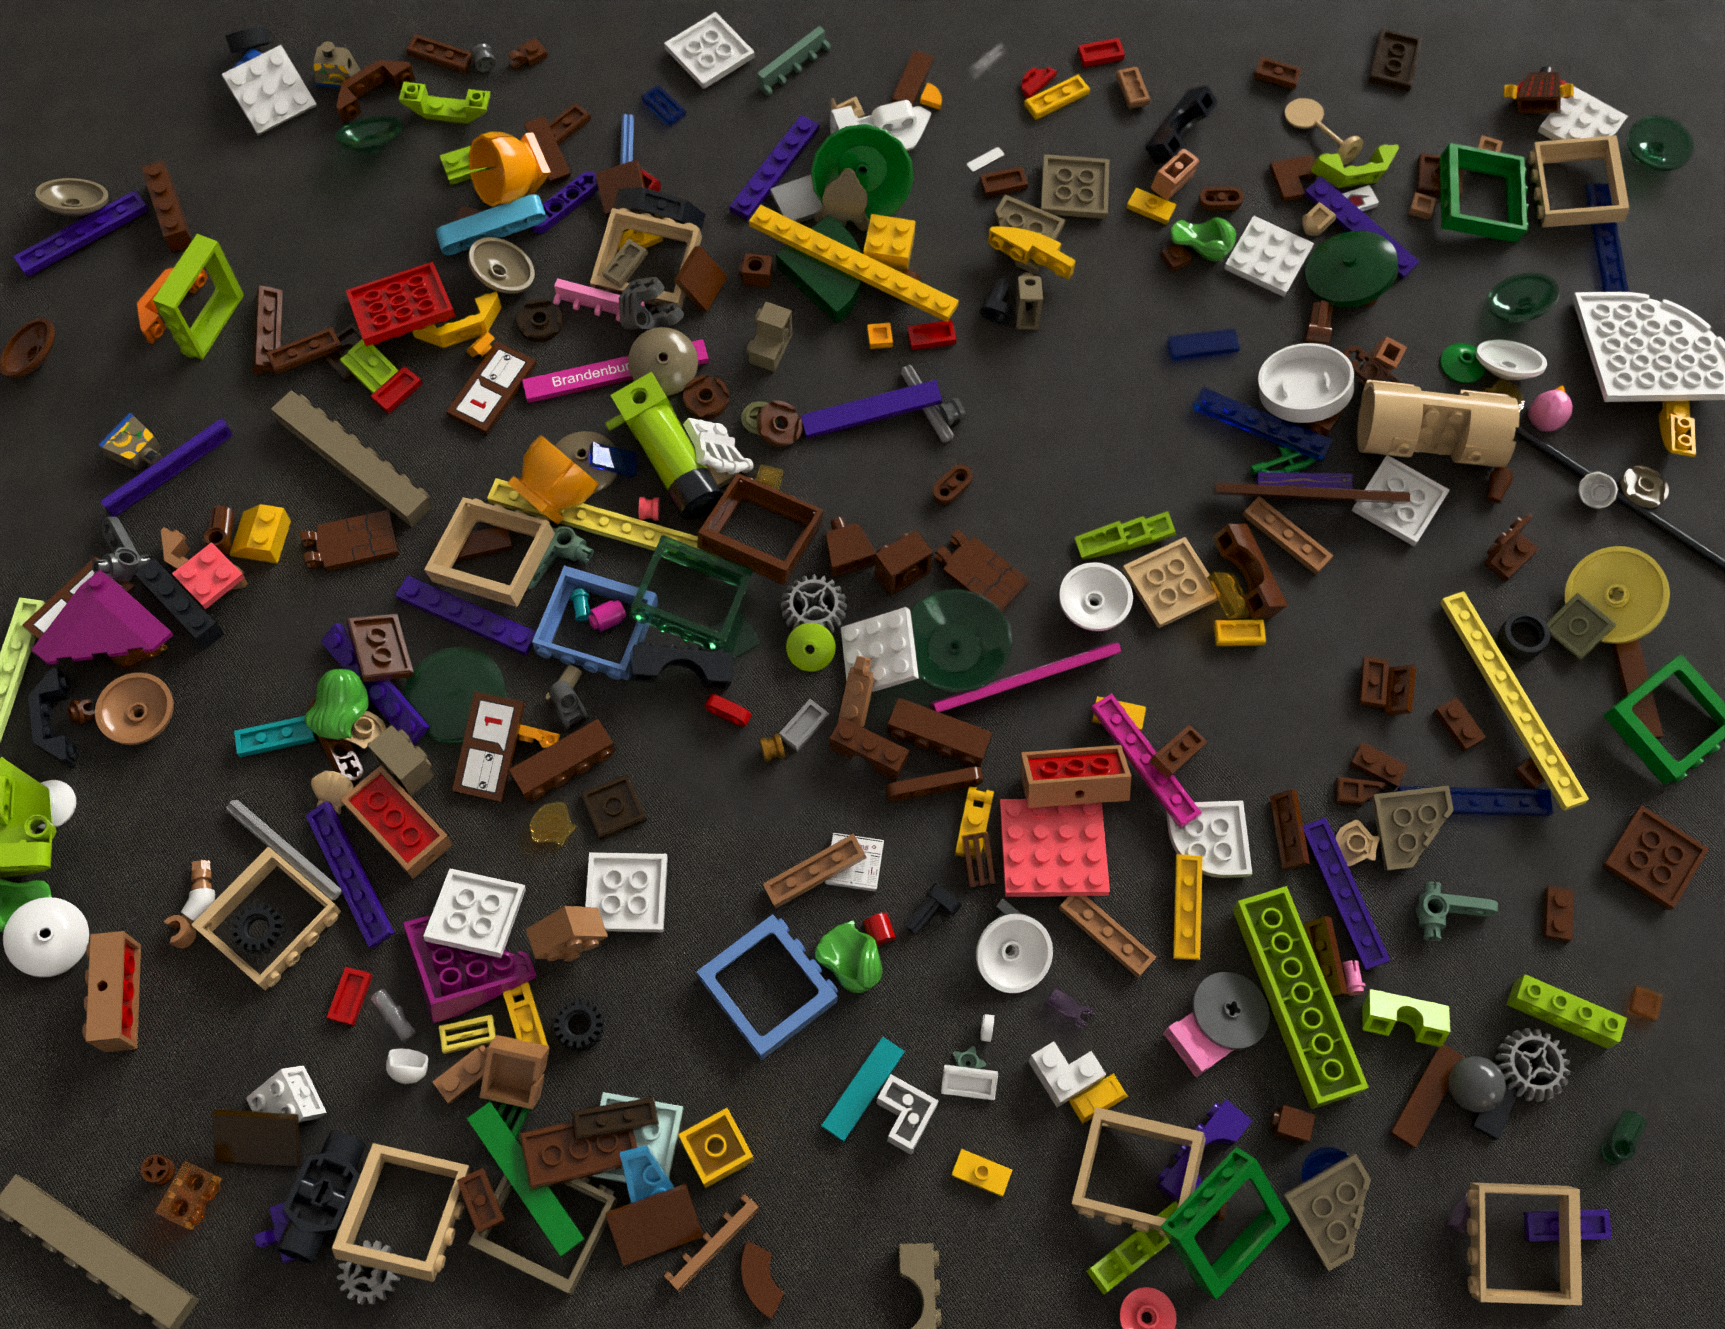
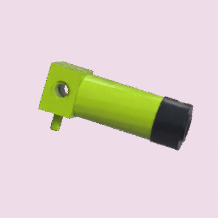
(667, 446)

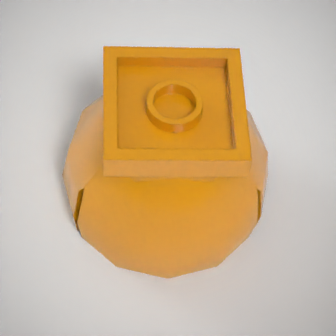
(516, 164)
(552, 480)

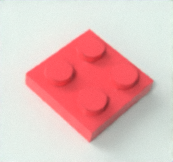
(208, 575)

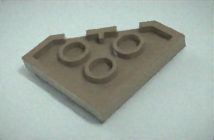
(1024, 216)
(1409, 823)
(1332, 1209)

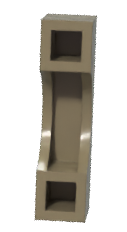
(918, 1266)

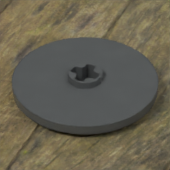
(1213, 1017)

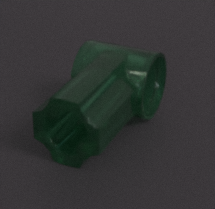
(1625, 1136)

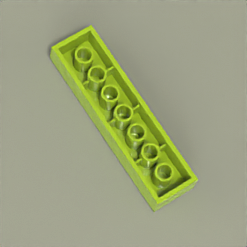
(1299, 998)

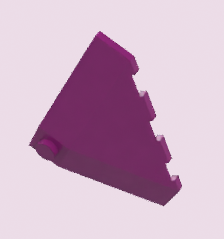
(100, 620)
(459, 978)

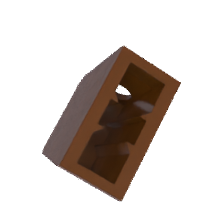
(848, 548)

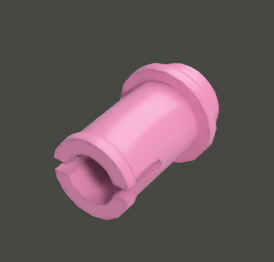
(1353, 978)

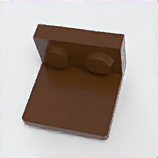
(1511, 550)

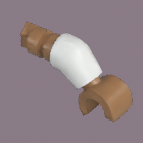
(199, 900)

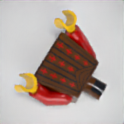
(1540, 92)

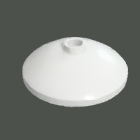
(1510, 359)
(1098, 584)
(46, 955)
(1025, 963)

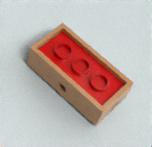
(1075, 776)
(396, 822)
(112, 991)

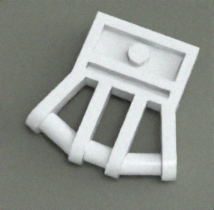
(715, 447)

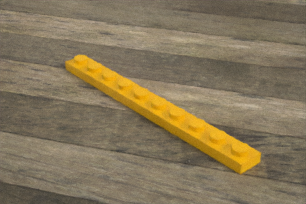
(854, 263)

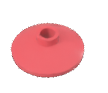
(1150, 1301)

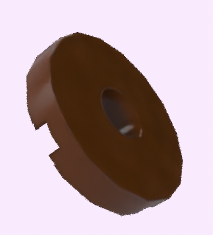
(706, 408)
(768, 429)

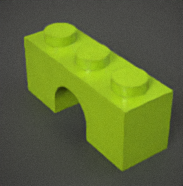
(1426, 1018)

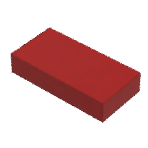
(1101, 52)
(931, 335)
(396, 390)
(349, 996)

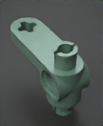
(573, 550)
(1445, 903)

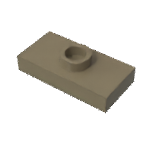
(624, 263)

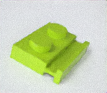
(457, 165)
(369, 366)

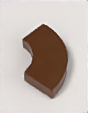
(758, 1280)

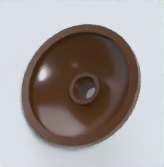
(27, 348)

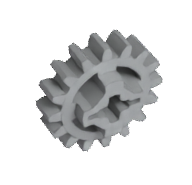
(358, 1279)

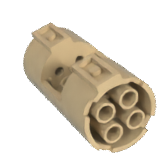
(1467, 426)

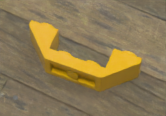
(464, 329)

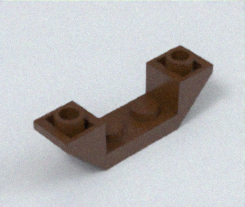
(367, 79)

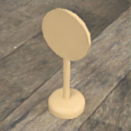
(1308, 113)

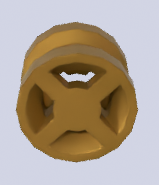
(772, 747)

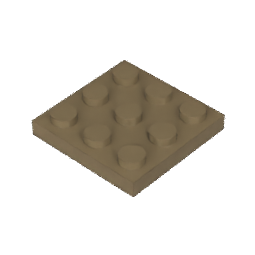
(1075, 186)

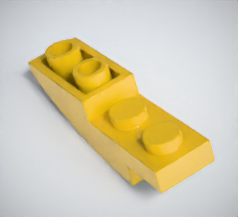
(1025, 244)
(1677, 428)

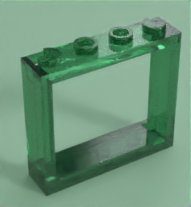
(704, 563)

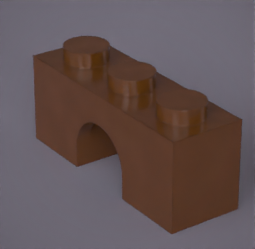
(883, 754)

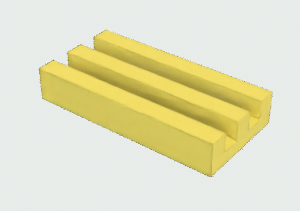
(465, 1024)

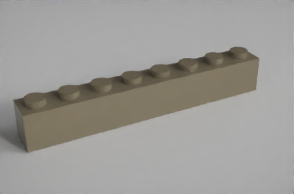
(352, 458)
(97, 1253)

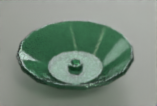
(964, 621)

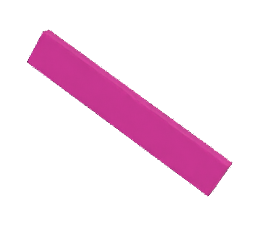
(1139, 752)

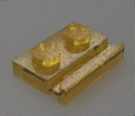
(1229, 594)

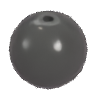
(1476, 1084)

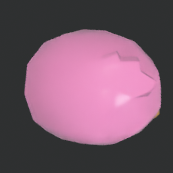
(1550, 410)

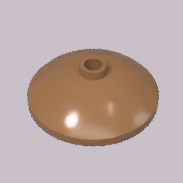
(125, 699)

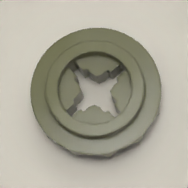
(750, 415)

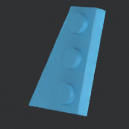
(643, 1173)

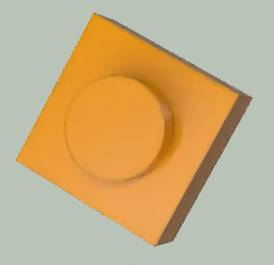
(880, 335)
(481, 345)

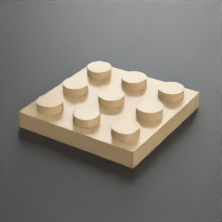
(1170, 582)

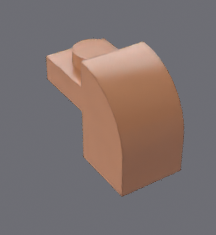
(1387, 353)

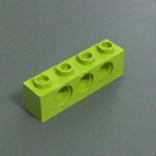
(1566, 1011)

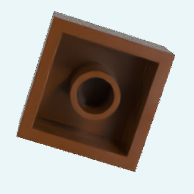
(903, 562)

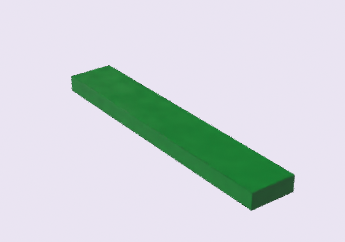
(541, 1201)

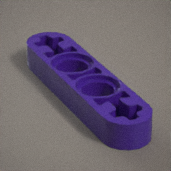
(568, 205)

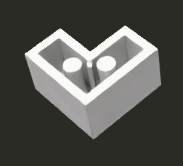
(1064, 1079)
(913, 1109)

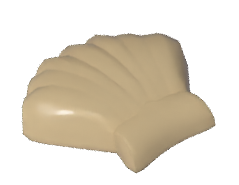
(366, 729)
(331, 787)
(1356, 843)

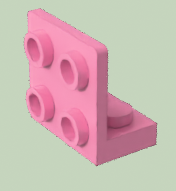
(1193, 1045)

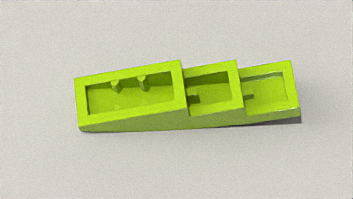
(1125, 536)
(1129, 1255)

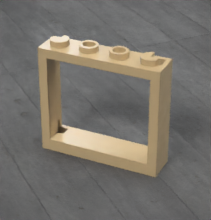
(239, 890)
(1144, 1127)
(378, 1155)
(1569, 1246)

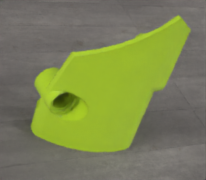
(22, 809)

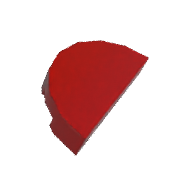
(1035, 80)

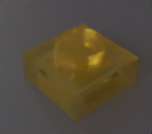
(770, 476)

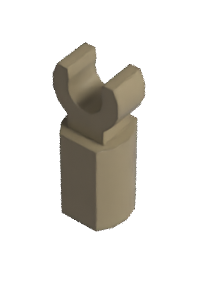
(571, 675)

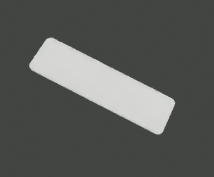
(985, 159)

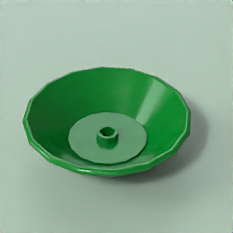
(882, 154)

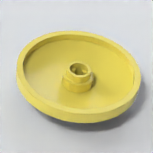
(1625, 588)

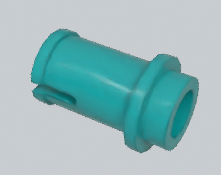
(581, 605)

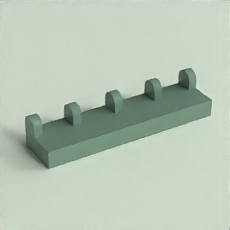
(792, 59)

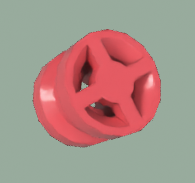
(649, 509)

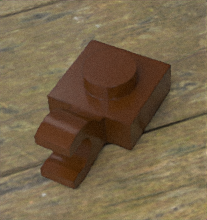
(529, 53)

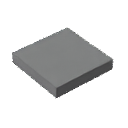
(796, 199)

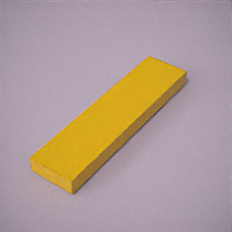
(1187, 907)

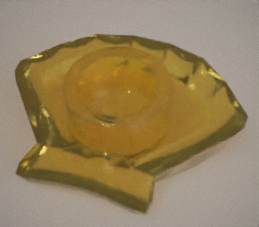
(1505, 387)
(551, 824)

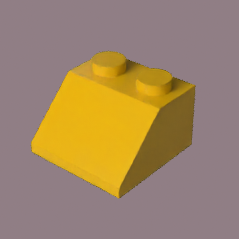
(261, 534)

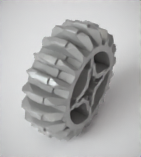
(821, 591)
(1554, 1073)

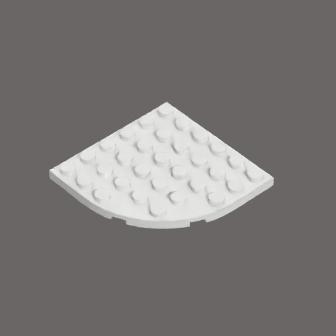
(1650, 348)

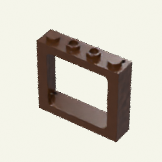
(773, 500)

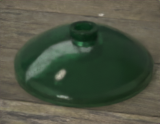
(369, 134)
(1660, 143)
(1523, 297)

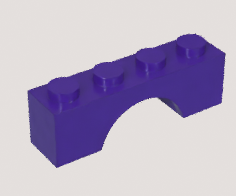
(1224, 1126)

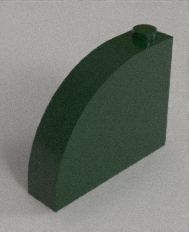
(823, 284)

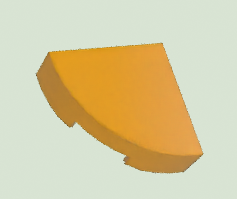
(931, 97)

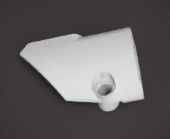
(897, 118)

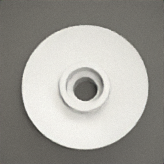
(62, 802)

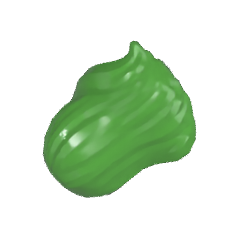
(1210, 239)
(338, 704)
(16, 894)
(850, 957)

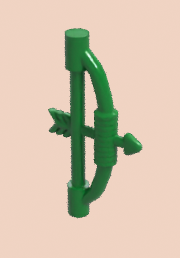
(1286, 456)

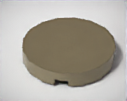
(1644, 487)

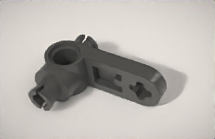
(124, 559)

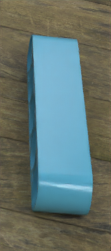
(491, 223)

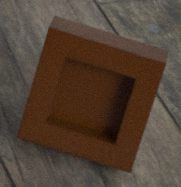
(1176, 257)

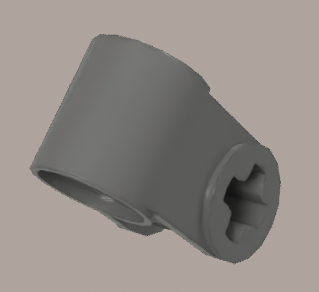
(567, 704)

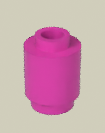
(606, 615)

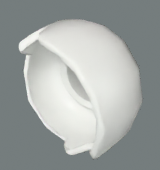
(1597, 490)
(406, 1065)

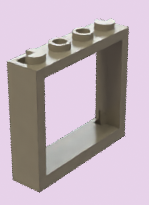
(568, 1285)

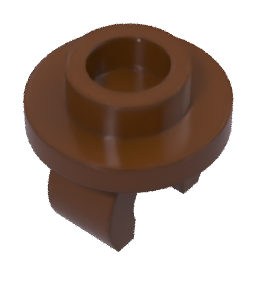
(78, 714)

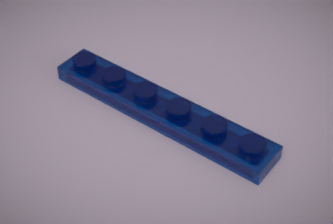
(1262, 424)

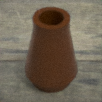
(1499, 483)

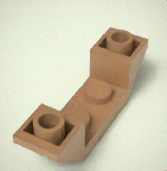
(176, 548)

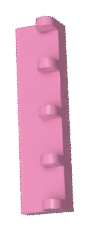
(587, 296)

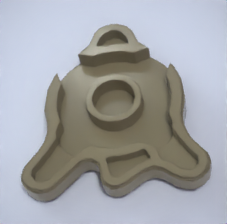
(845, 200)

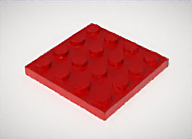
(400, 304)

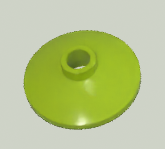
(814, 635)

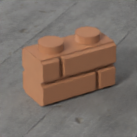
(1175, 174)

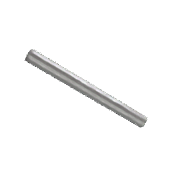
(283, 849)

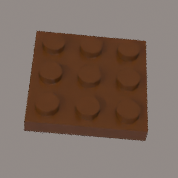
(1655, 857)

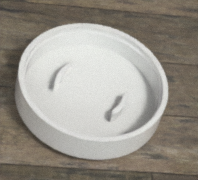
(1306, 382)

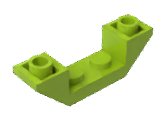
(444, 109)
(1333, 171)

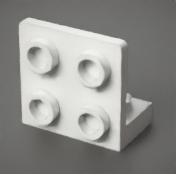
(288, 1093)

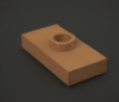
(1133, 87)

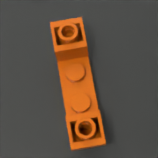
(150, 321)

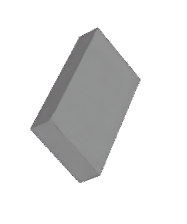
(803, 725)

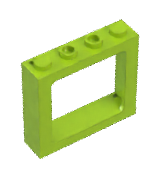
(219, 308)

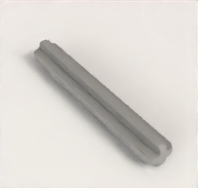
(932, 413)

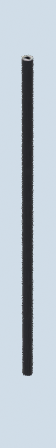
(1642, 511)

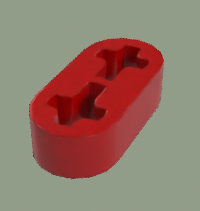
(727, 710)

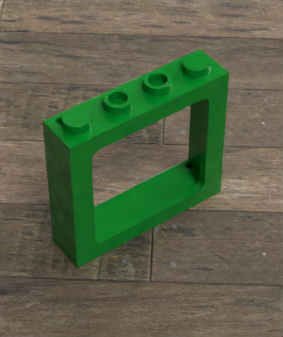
(1488, 162)
(1642, 740)
(1205, 1203)

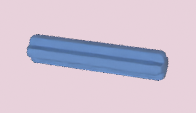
(627, 132)

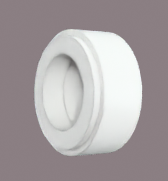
(987, 1028)

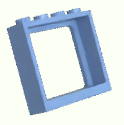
(575, 579)
(797, 1021)

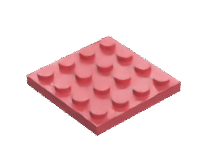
(1053, 850)

